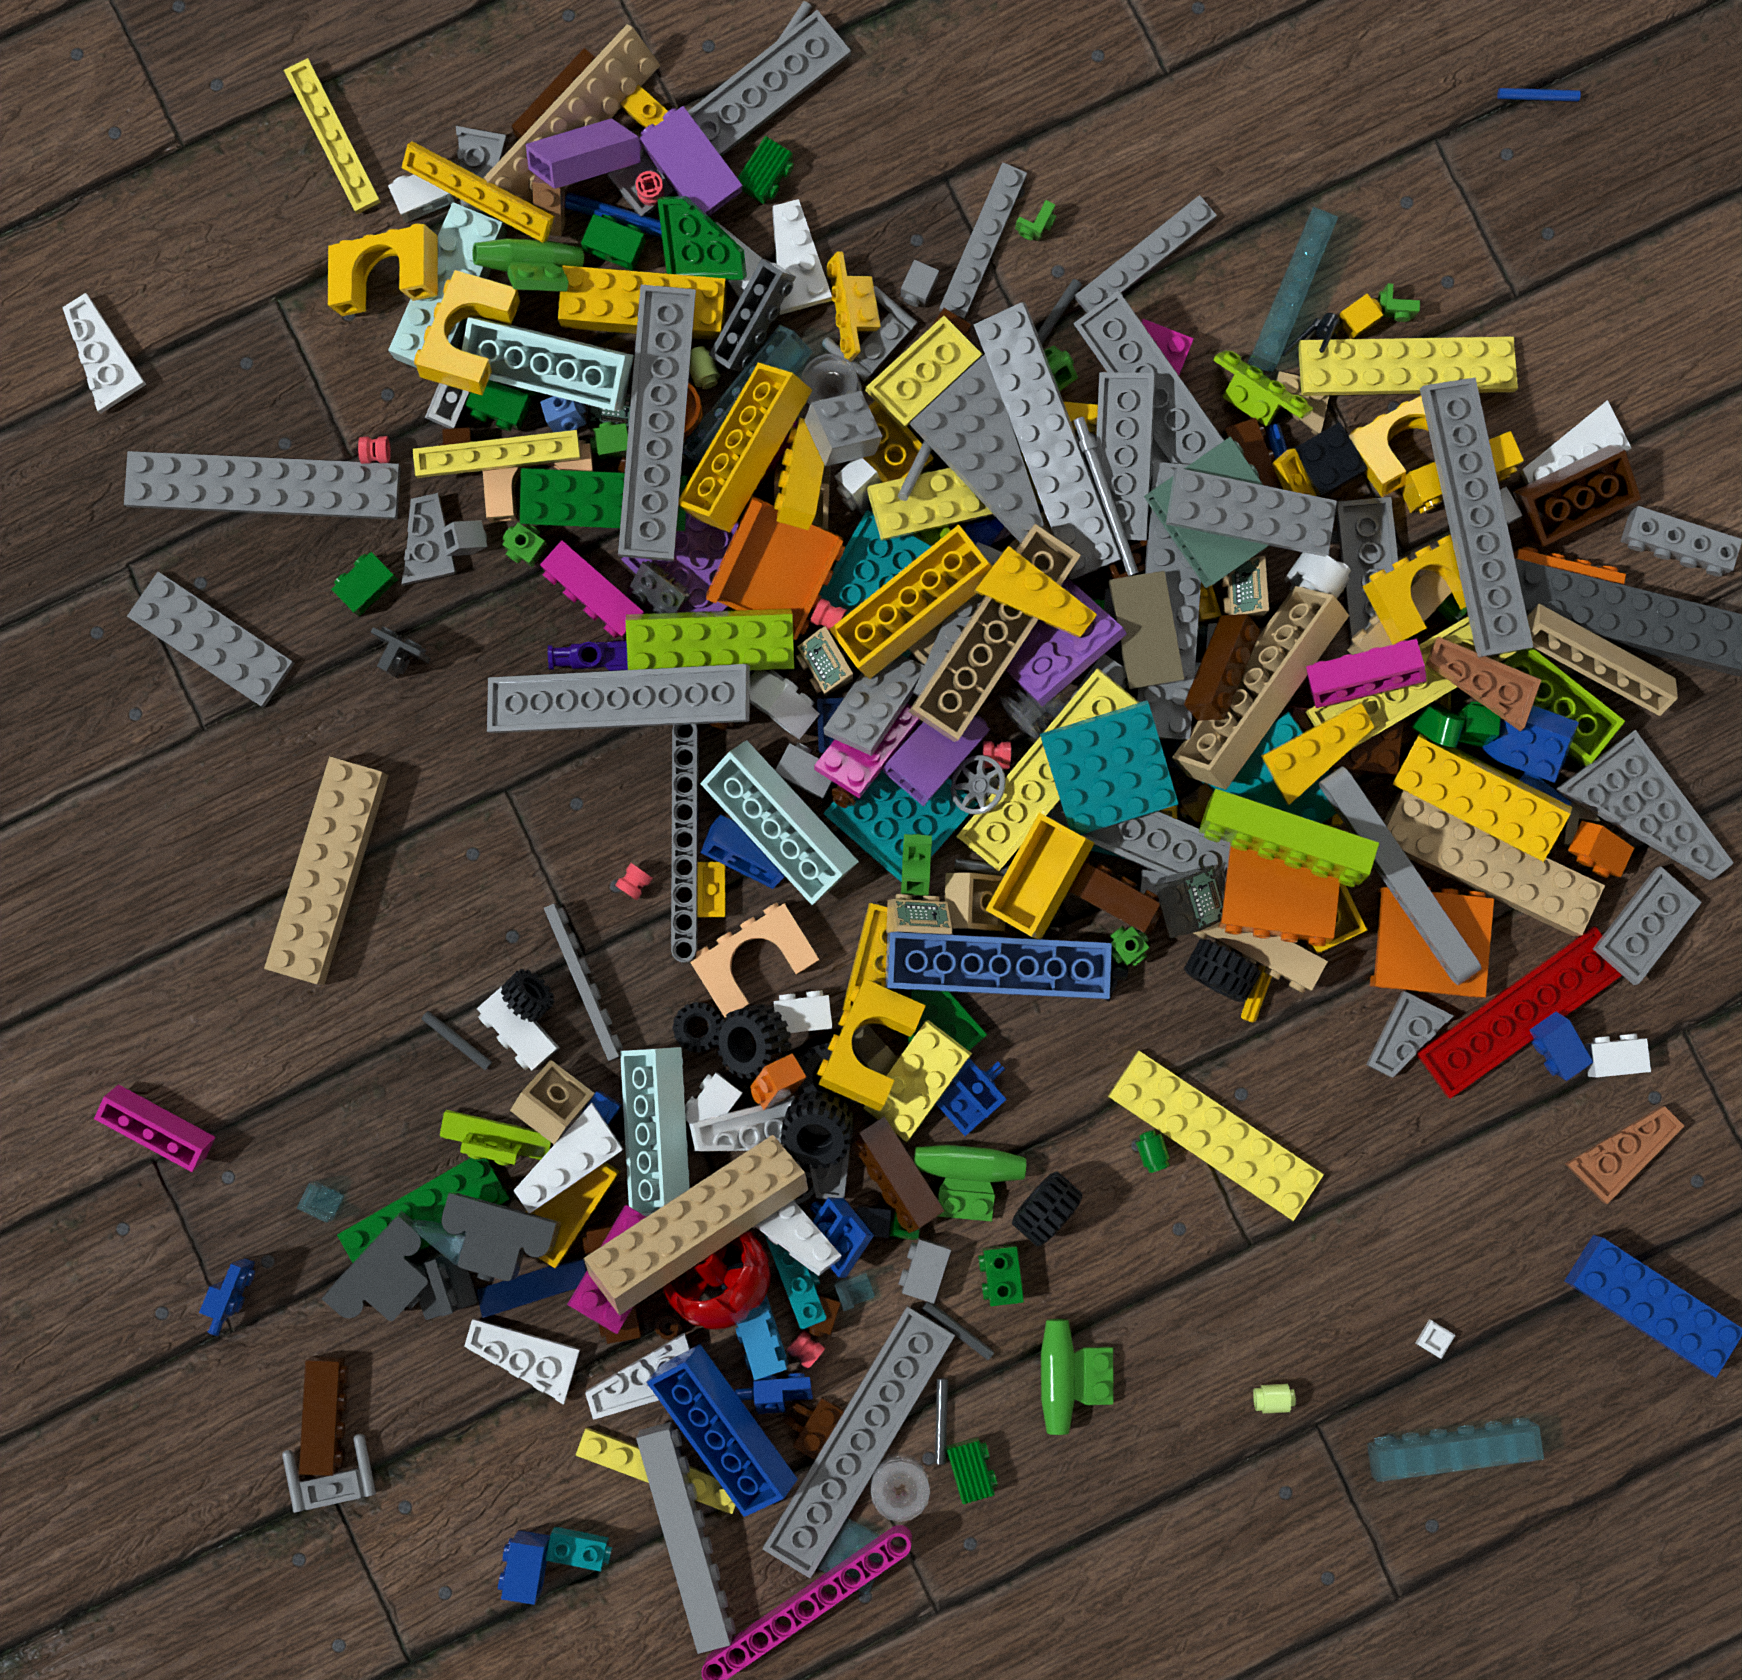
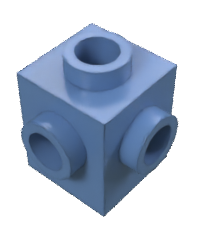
(563, 414)

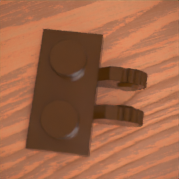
(817, 1428)

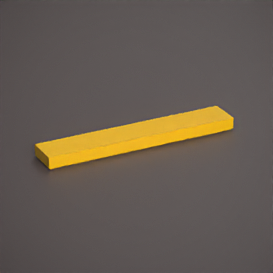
(477, 192)

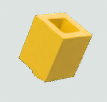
(1361, 316)

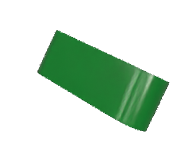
(1438, 724)

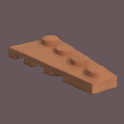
(1491, 683)
(1623, 1155)

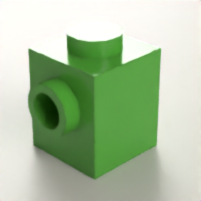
(610, 441)

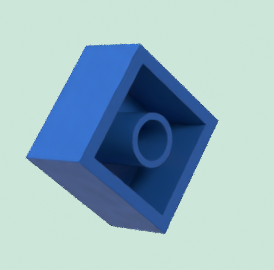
(525, 1567)

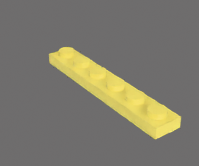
(332, 136)
(496, 454)
(628, 1460)

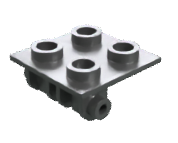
(654, 592)

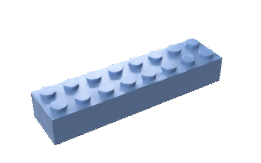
(998, 965)

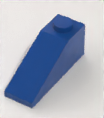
(735, 849)

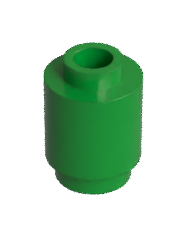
(1153, 1151)

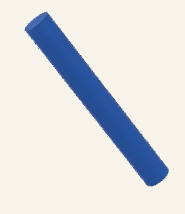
(1538, 94)

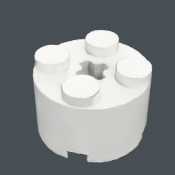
(1319, 574)

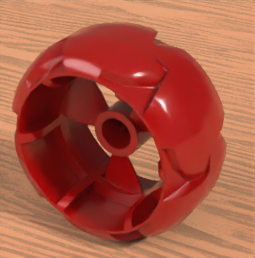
(745, 1286)

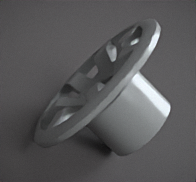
(979, 785)

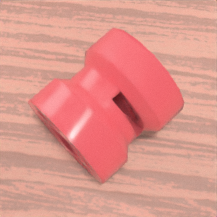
(649, 193)
(374, 449)
(827, 615)
(1000, 753)
(633, 881)
(805, 1349)

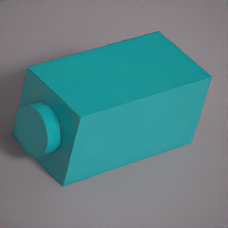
(578, 1549)

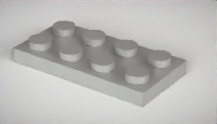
(874, 705)
(1647, 925)

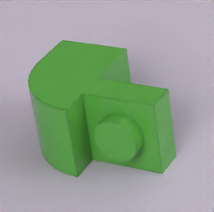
(916, 864)

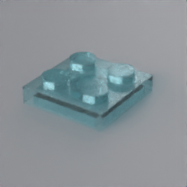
(848, 1541)

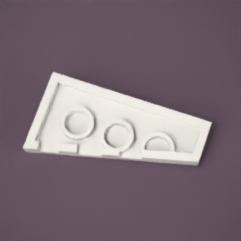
(798, 256)
(629, 1386)

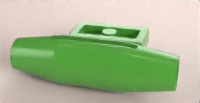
(529, 262)
(967, 1175)
(1071, 1376)

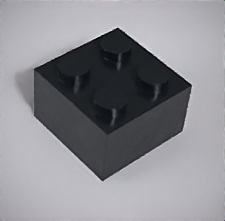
(1330, 460)

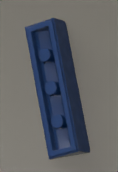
(531, 1287)

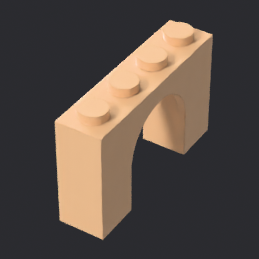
(501, 484)
(715, 965)

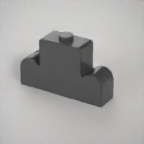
(497, 1236)
(382, 1274)

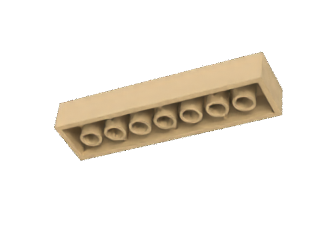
(987, 645)
(1273, 674)
(1492, 866)
(326, 871)
(696, 1224)

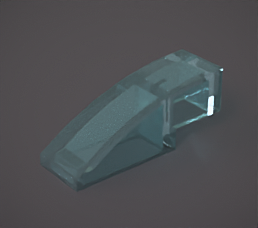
(446, 1243)

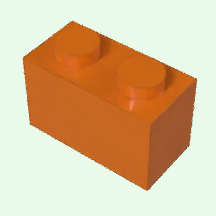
(1600, 849)
(777, 1082)

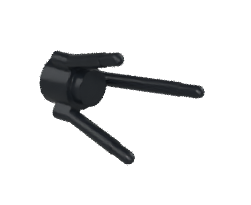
(1326, 328)

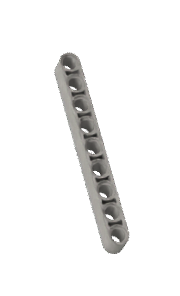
(689, 853)
(1401, 877)

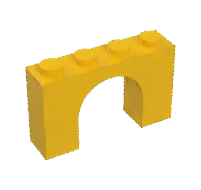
(353, 260)
(463, 298)
(1372, 443)
(1392, 591)
(870, 1006)

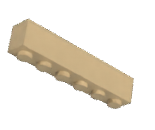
(1427, 593)
(1601, 660)
(1276, 956)

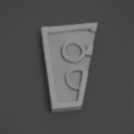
(425, 550)
(1406, 1031)

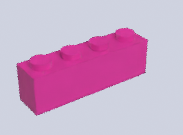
(590, 588)
(1366, 673)
(154, 1128)

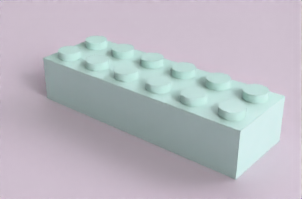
(455, 246)
(550, 363)
(779, 822)
(654, 1127)

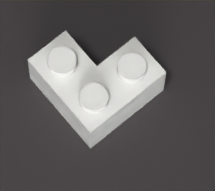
(781, 702)

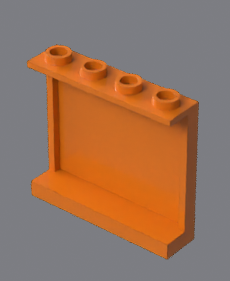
(775, 565)
(1278, 900)
(1407, 961)

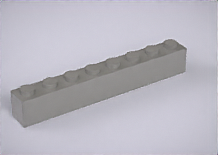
(685, 1537)

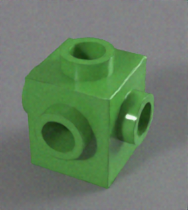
(1061, 366)
(528, 552)
(1119, 951)

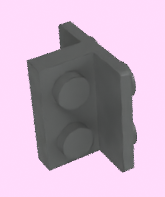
(395, 657)
(447, 1288)

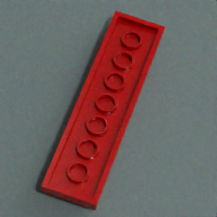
(1505, 1020)

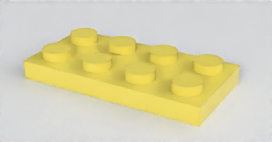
(923, 372)
(921, 1079)

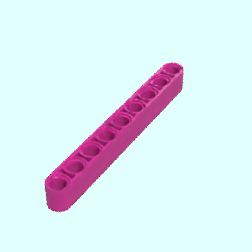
(814, 1593)

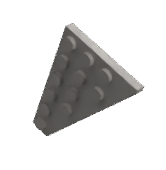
(977, 441)
(1640, 798)

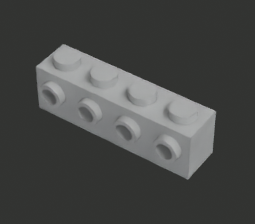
(1681, 541)

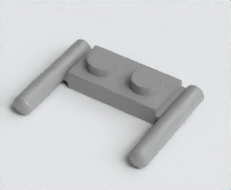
(879, 343)
(330, 1489)

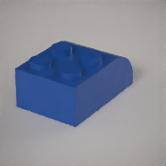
(1538, 747)

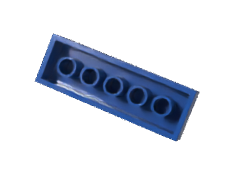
(1654, 1305)
(722, 1430)

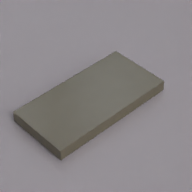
(1151, 642)

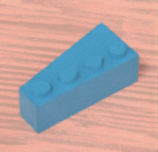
(761, 1338)

